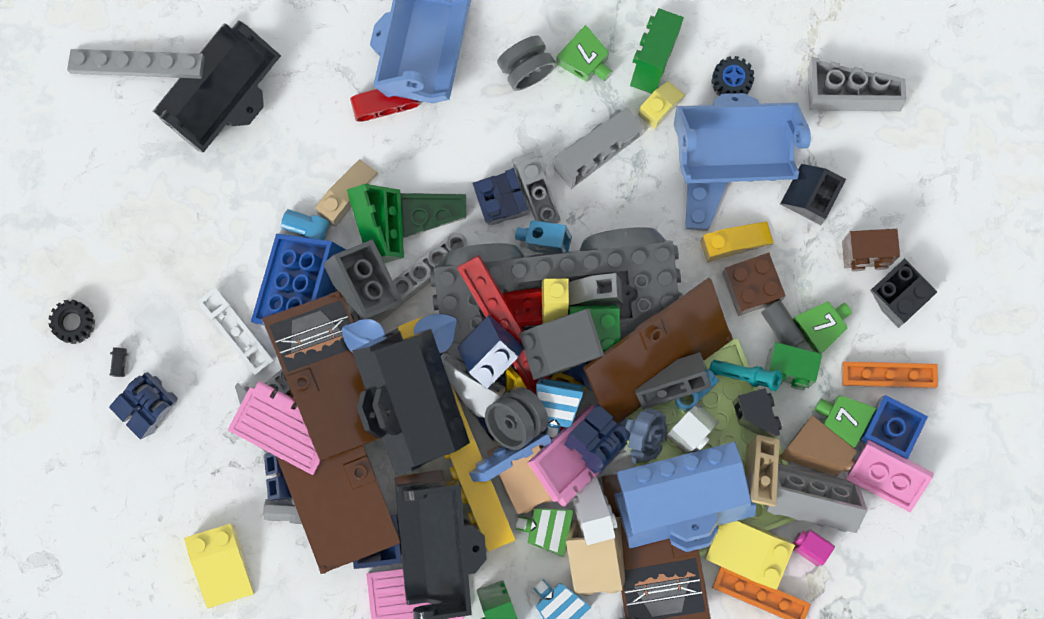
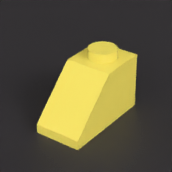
(660, 104)
(554, 299)

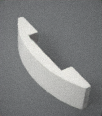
(234, 331)

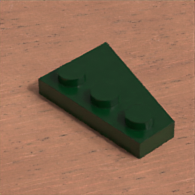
(429, 211)

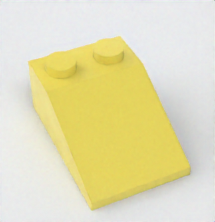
(751, 552)
(219, 565)

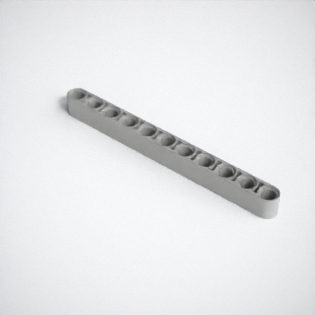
(407, 277)

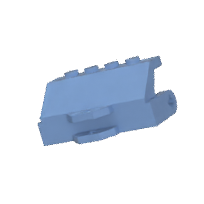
(419, 48)
(740, 140)
(684, 498)

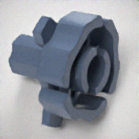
(646, 434)

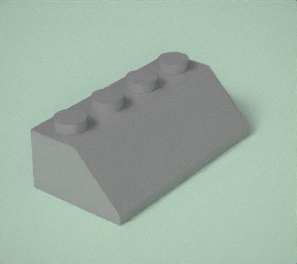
(818, 499)

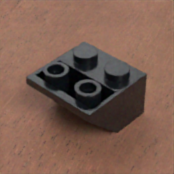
(813, 192)
(902, 293)
(756, 413)

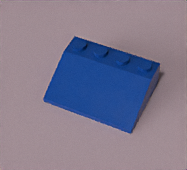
(294, 274)

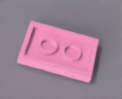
(889, 476)

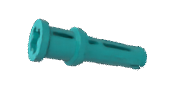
(755, 376)

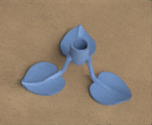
(368, 330)

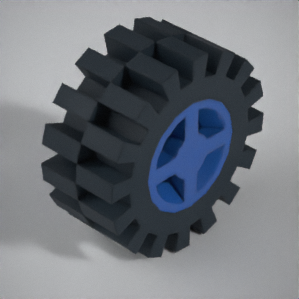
(734, 70)

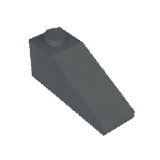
(675, 381)

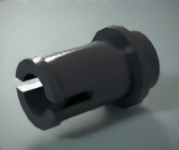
(118, 362)

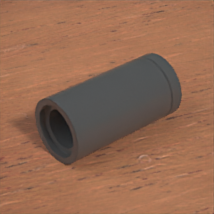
(783, 324)

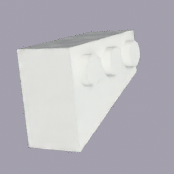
(692, 429)
(594, 513)

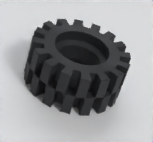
(61, 312)

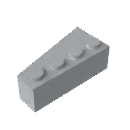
(849, 89)
(597, 147)

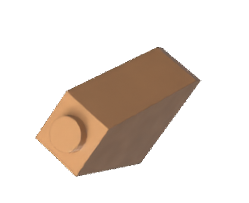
(819, 449)

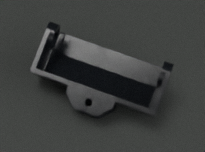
(228, 88)
(408, 399)
(437, 549)

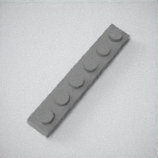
(136, 63)

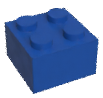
(894, 426)

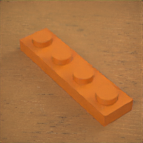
(889, 374)
(760, 596)

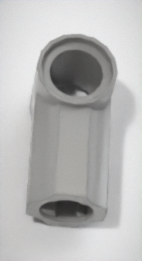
(281, 511)

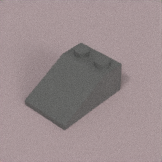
(363, 280)
(561, 344)

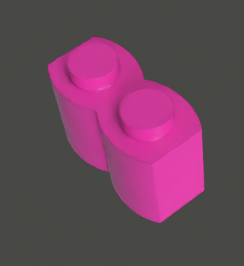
(813, 547)

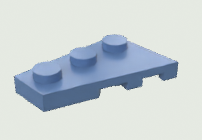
(702, 204)
(503, 457)

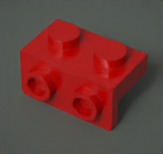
(526, 306)

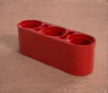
(375, 104)

